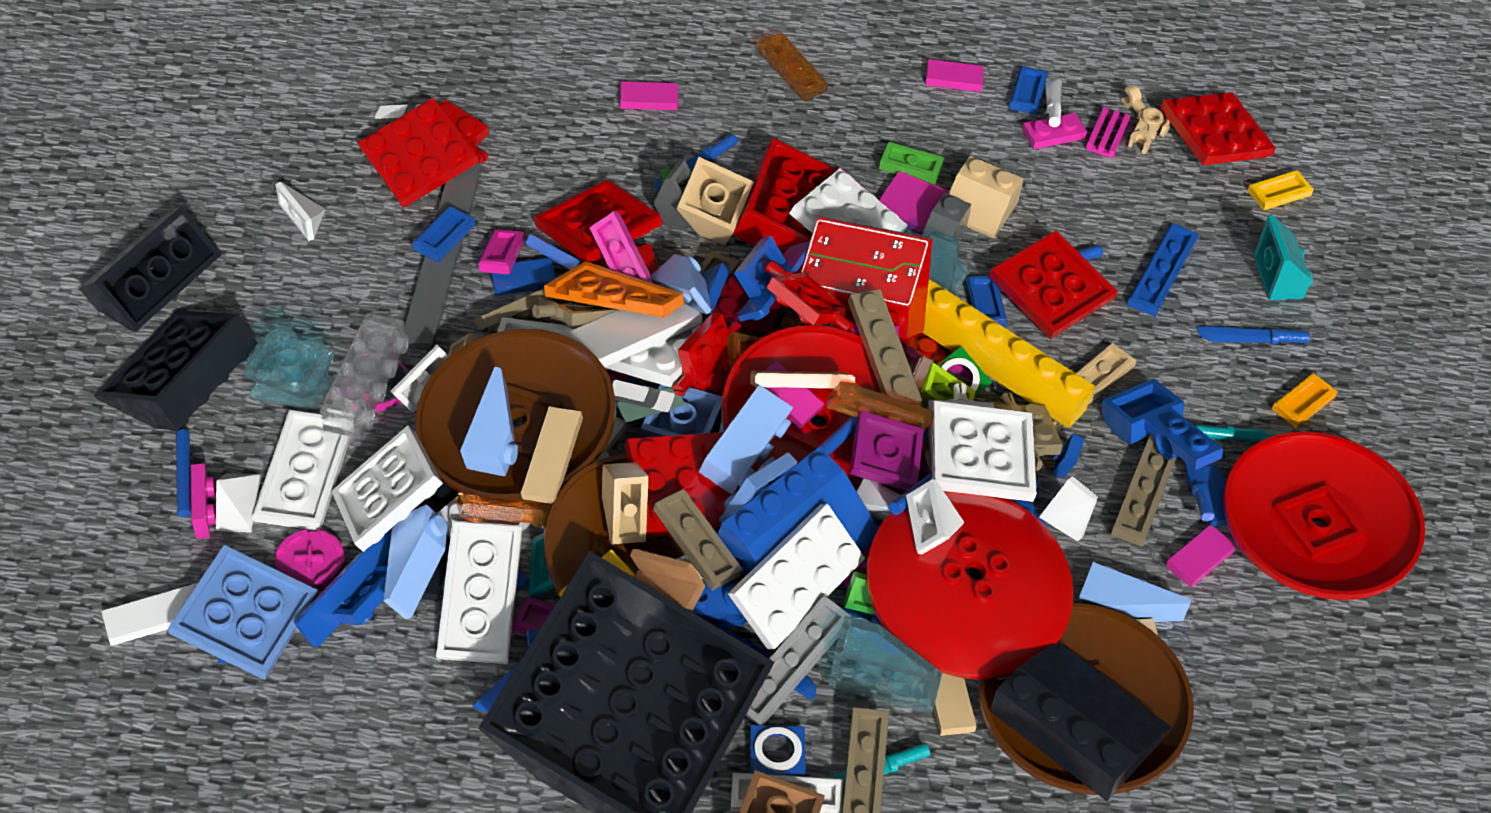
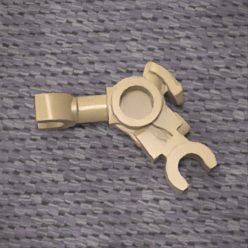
(1148, 119)

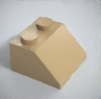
(990, 192)
(714, 200)

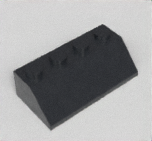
(151, 270)

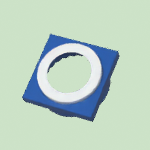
(794, 766)

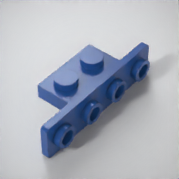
(755, 278)
(349, 596)

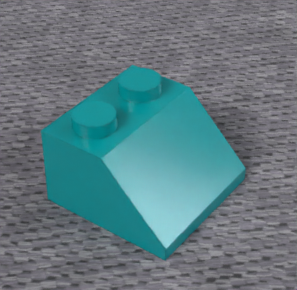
(1281, 262)

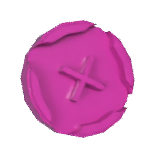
(311, 557)

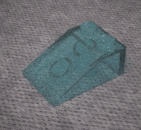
(882, 668)

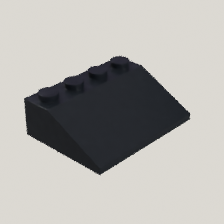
(178, 368)
(1079, 718)

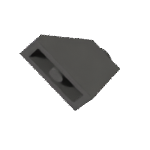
(671, 193)
(948, 217)

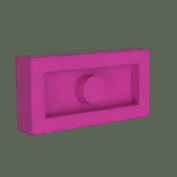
(1042, 135)
(202, 511)

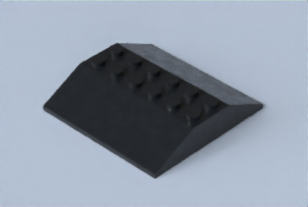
(625, 697)

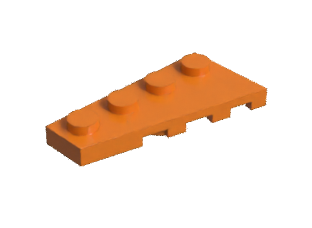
(615, 290)

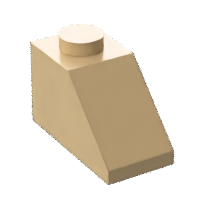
(625, 502)

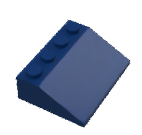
(789, 500)

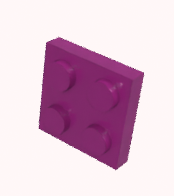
(886, 451)

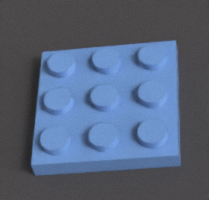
(242, 612)

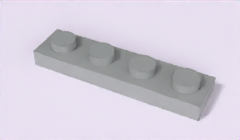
(797, 657)

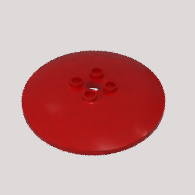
(810, 350)
(1368, 508)
(964, 623)

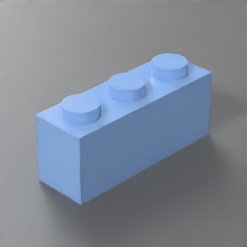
(747, 439)

